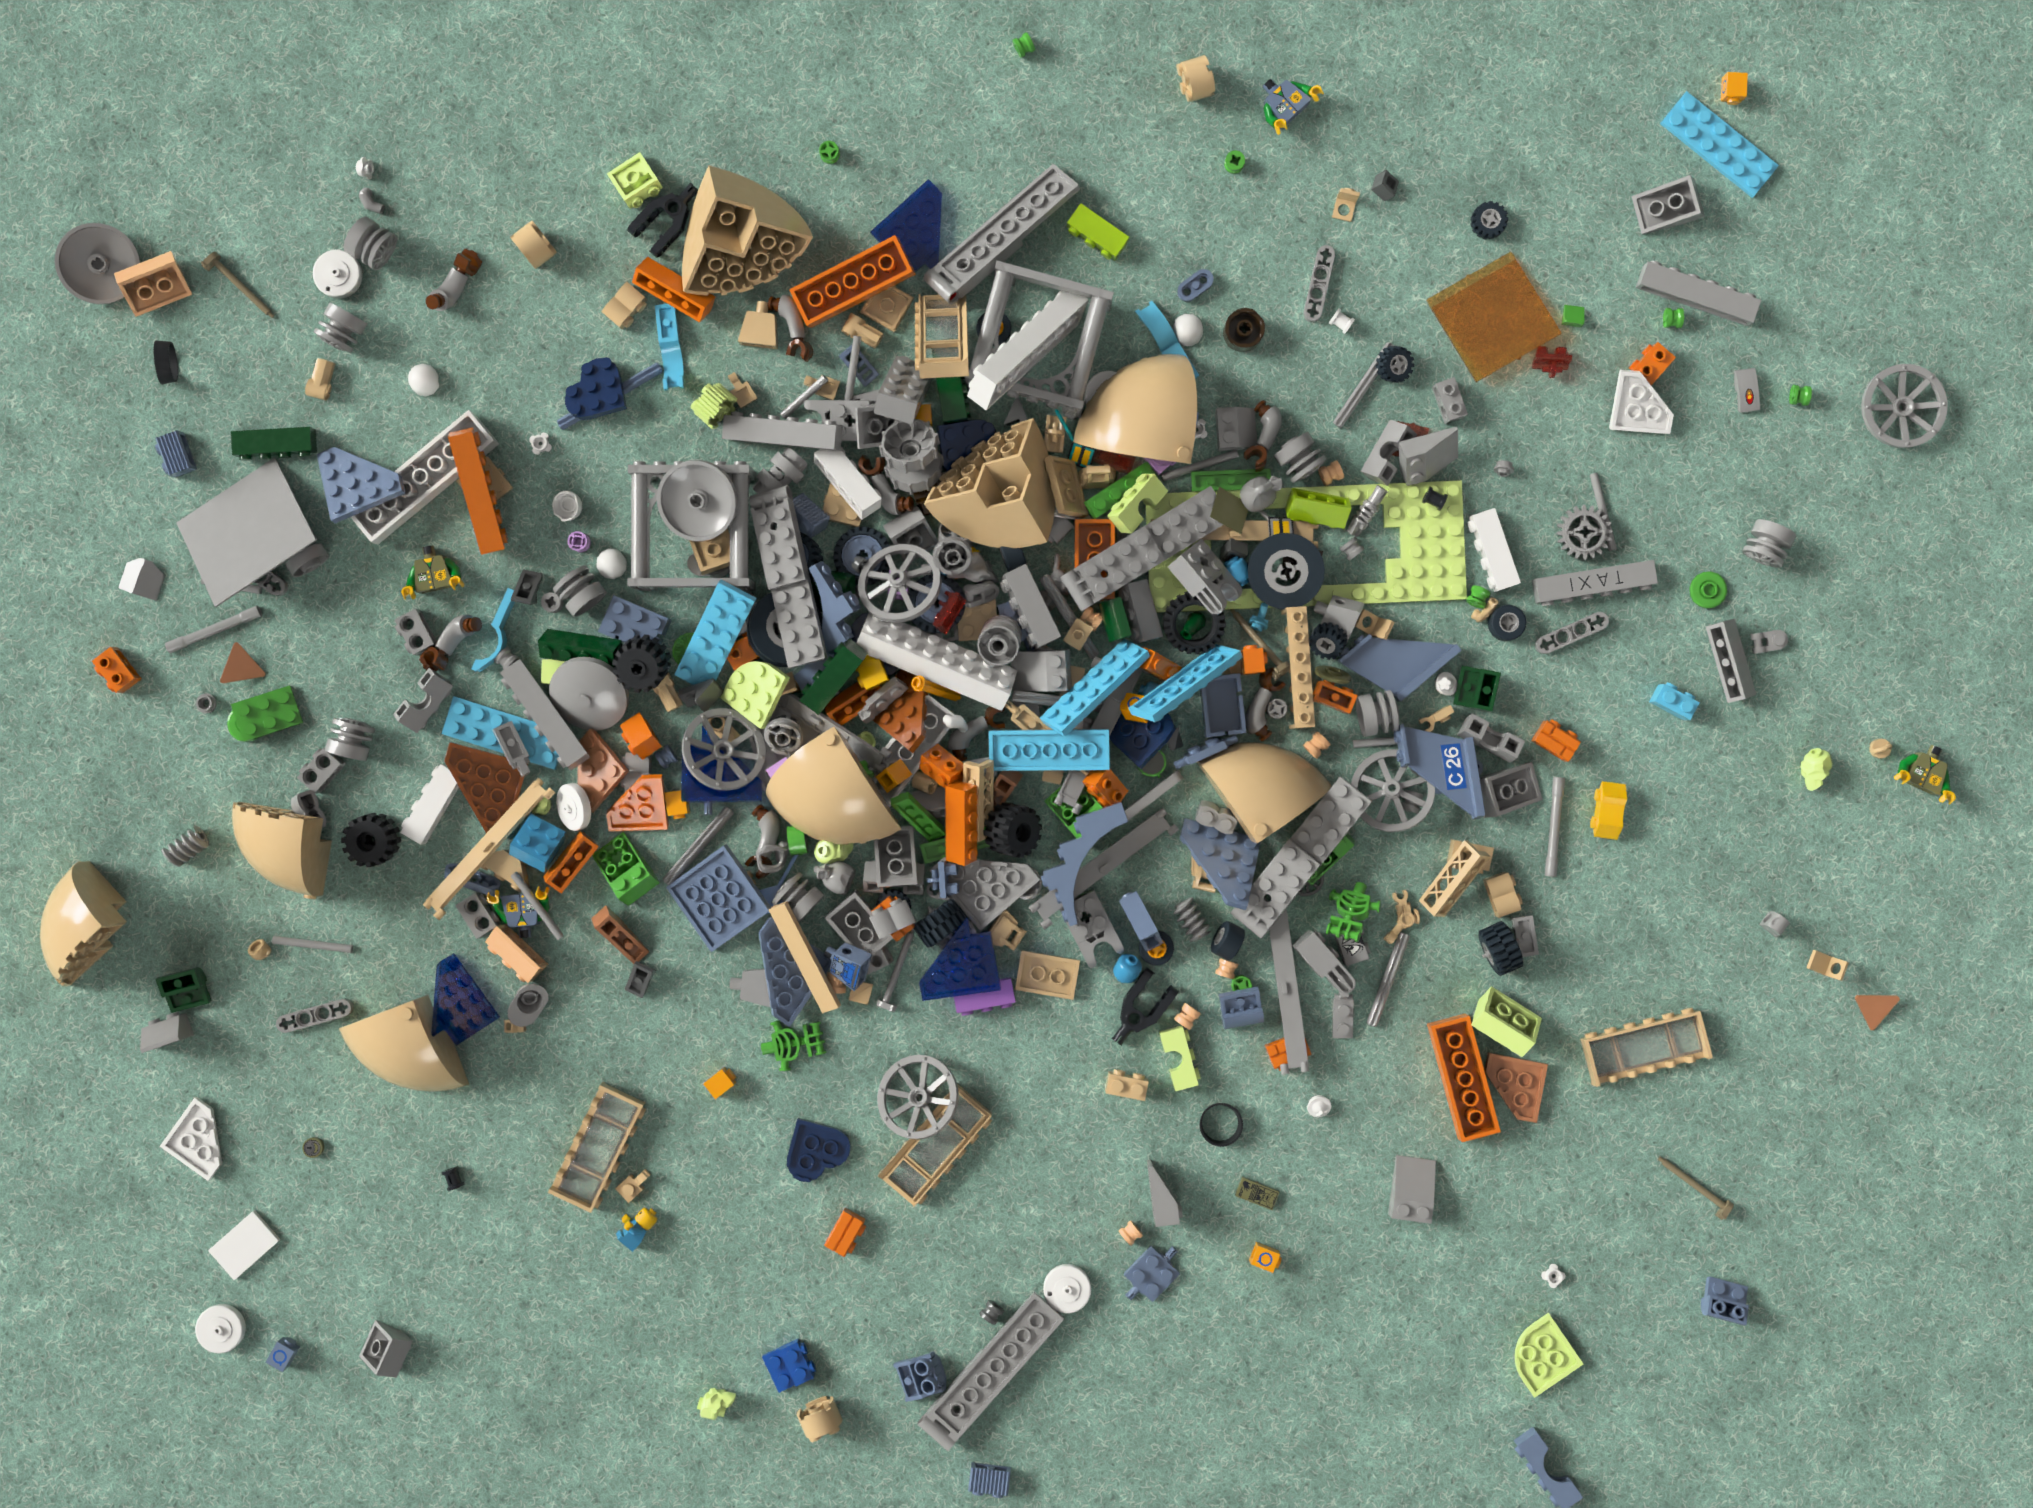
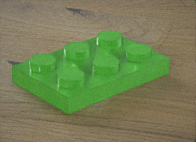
(267, 713)

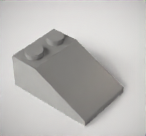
(1668, 205)
(870, 426)
(1427, 455)
(1042, 670)
(1509, 790)
(896, 859)
(853, 924)
(1413, 1189)
(1164, 1204)

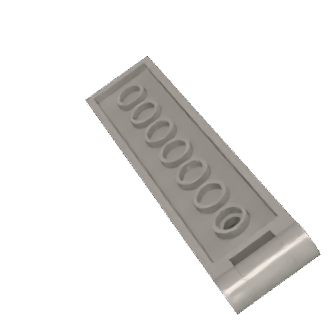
(1000, 235)
(1142, 550)
(788, 576)
(1302, 856)
(990, 1371)

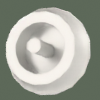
(1446, 684)
(1319, 1106)

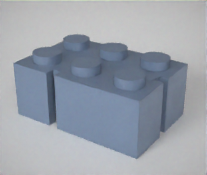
(626, 620)
(1221, 706)

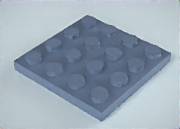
(719, 898)

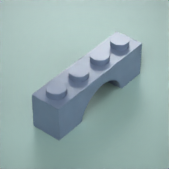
(1534, 1449)

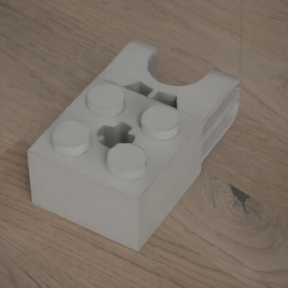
(840, 412)
(1206, 577)
(1095, 930)
(1324, 961)

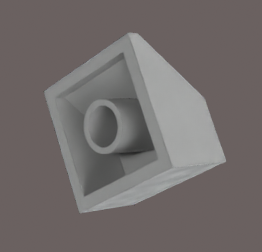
(1235, 428)
(911, 529)
(165, 1032)
(385, 1349)

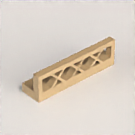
(974, 774)
(1458, 885)

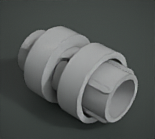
(788, 463)

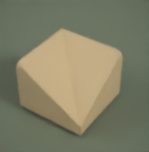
(862, 993)

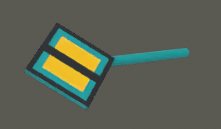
(1080, 454)

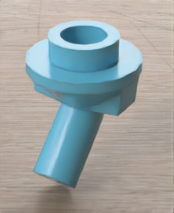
(1259, 622)

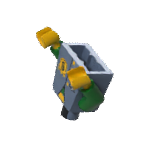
(1287, 101)
(518, 911)

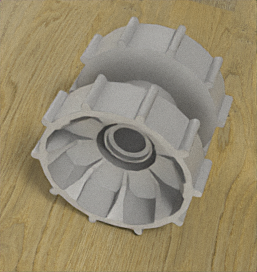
(911, 455)

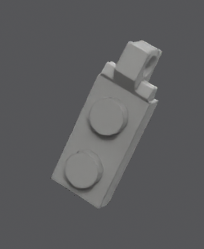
(882, 699)
(513, 747)
(1342, 1016)

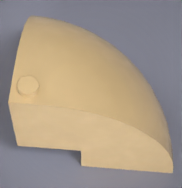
(739, 235)
(1144, 411)
(999, 491)
(1263, 785)
(830, 793)
(283, 846)
(79, 922)
(402, 1050)

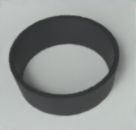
(165, 362)
(1232, 1139)

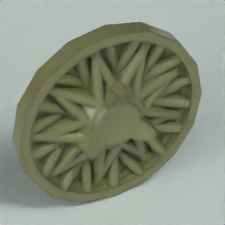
(1333, 674)

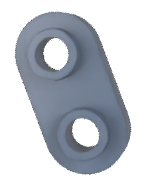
(1194, 285)

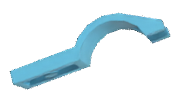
(1162, 331)
(670, 346)
(498, 623)

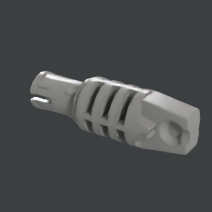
(1366, 512)

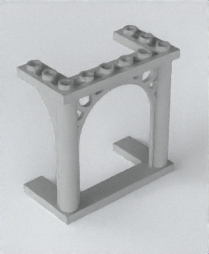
(1100, 303)
(641, 478)

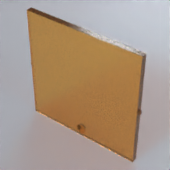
(1493, 317)

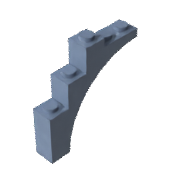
(835, 608)
(1063, 876)

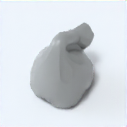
(1260, 492)
(836, 876)

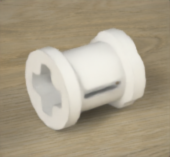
(1341, 321)

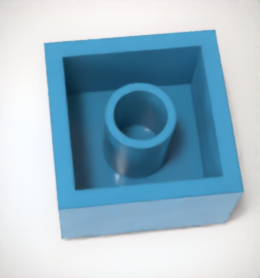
(537, 843)

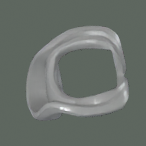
(781, 852)

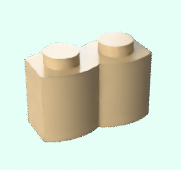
(625, 305)
(1502, 894)

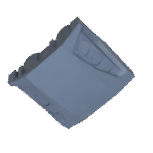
(921, 1376)

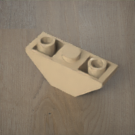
(504, 866)

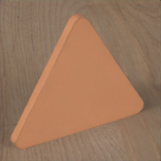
(240, 666)
(1875, 1007)

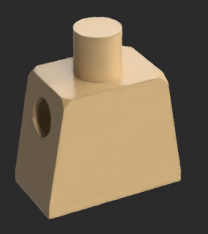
(759, 328)

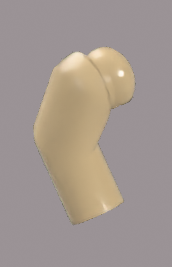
(1486, 612)

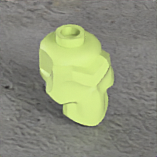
(1816, 768)
(829, 852)
(715, 1403)

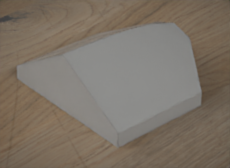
(142, 578)

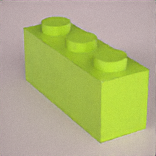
(1097, 232)
(1318, 508)

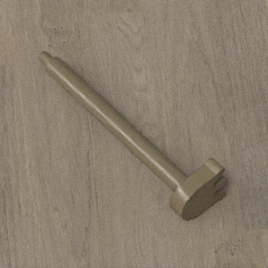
(213, 260)
(1282, 667)
(1725, 1207)

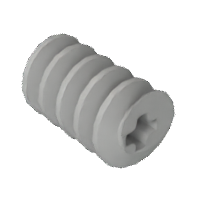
(187, 847)
(1191, 919)

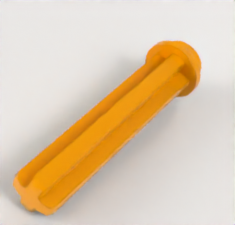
(921, 684)

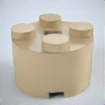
(1196, 78)
(533, 244)
(819, 1418)

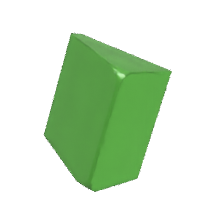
(1573, 316)

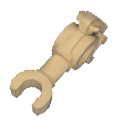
(1405, 917)

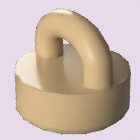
(1880, 748)
(259, 950)

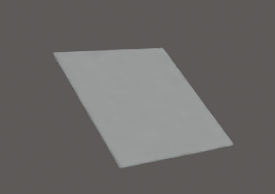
(245, 532)

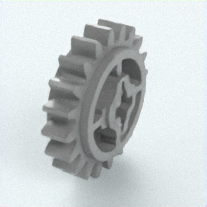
(1602, 532)

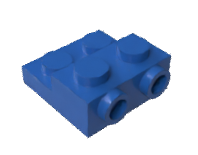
(789, 1365)

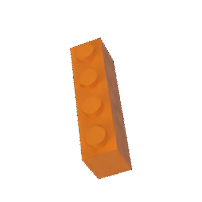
(669, 288)
(961, 822)

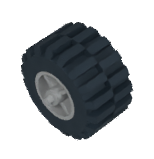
(940, 923)
(1501, 948)

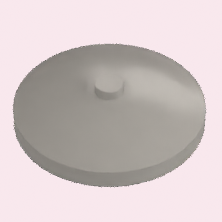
(89, 259)
(697, 500)
(588, 693)

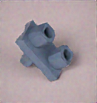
(946, 888)

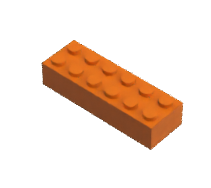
(852, 281)
(476, 489)
(1463, 1077)

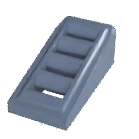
(868, 379)

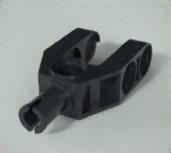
(661, 204)
(1144, 1021)

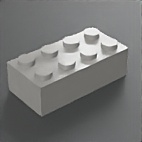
(902, 391)
(1030, 607)

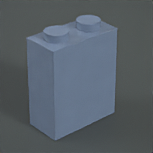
(1141, 921)

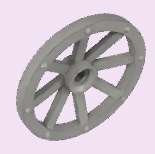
(1907, 403)
(899, 585)
(726, 746)
(1394, 796)
(914, 1095)

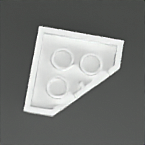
(1639, 406)
(196, 1140)

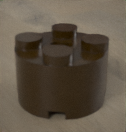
(1253, 325)

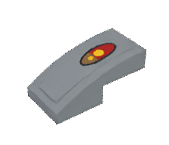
(1747, 390)

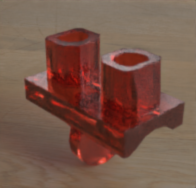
(1551, 363)

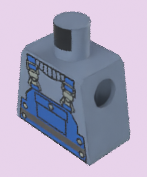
(849, 964)

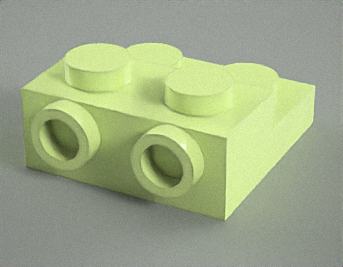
(635, 181)

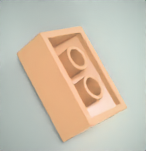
(152, 284)
(515, 953)

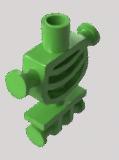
(1356, 908)
(775, 1046)

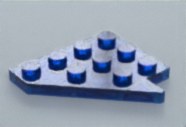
(916, 225)
(695, 791)
(962, 967)
(459, 1002)

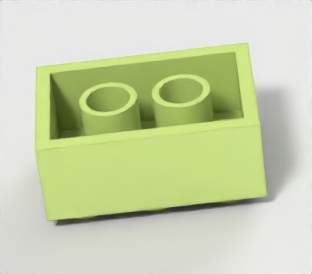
(1506, 1021)

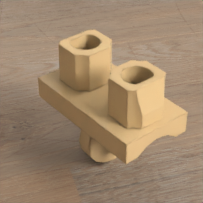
(1054, 434)

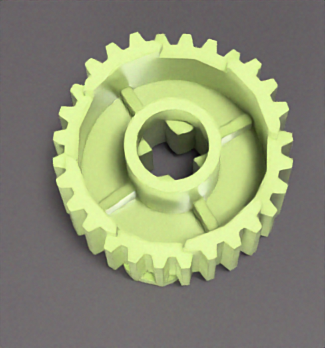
(714, 404)

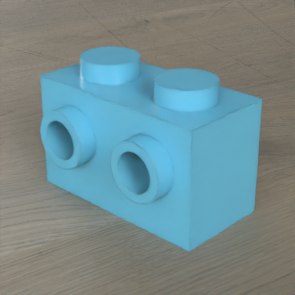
(1674, 702)

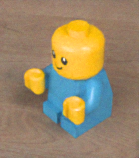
(635, 1230)

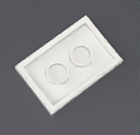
(244, 1245)

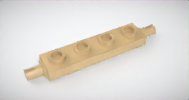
(1028, 720)

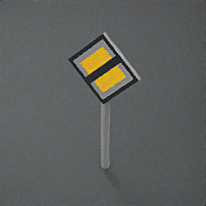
(1278, 524)

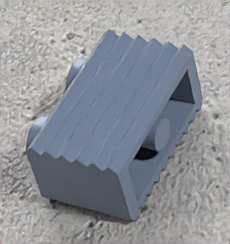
(175, 454)
(809, 516)
(989, 1480)

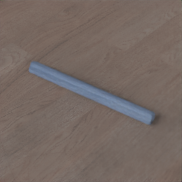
(628, 385)

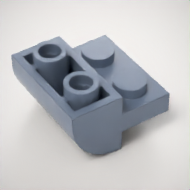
(1241, 1008)
(1725, 1301)

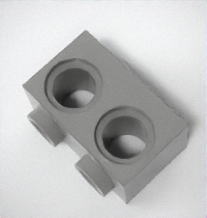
(1449, 400)
(420, 629)
(324, 774)
(474, 918)

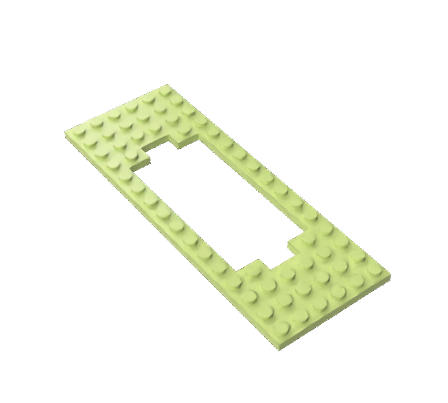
(1430, 548)

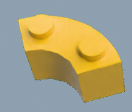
(871, 673)
(1609, 810)

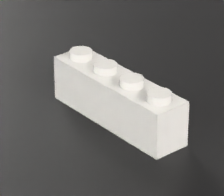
(848, 481)
(1494, 550)
(431, 805)

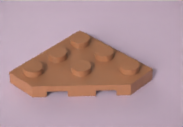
(601, 771)
(1518, 1083)

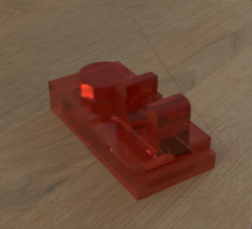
(1120, 462)
(949, 611)

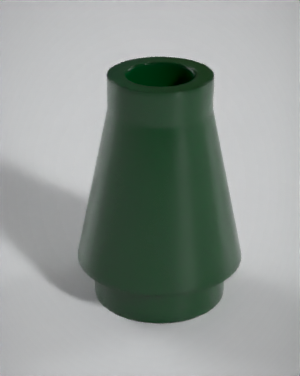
(1193, 624)

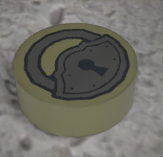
(313, 1147)

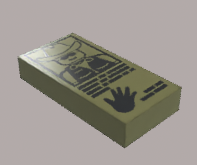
(1257, 1193)

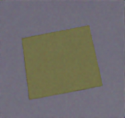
(1229, 510)

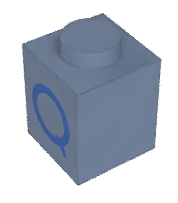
(283, 1353)

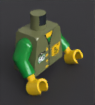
(432, 574)
(1927, 773)

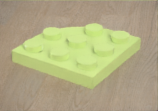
(755, 691)
(1544, 1355)

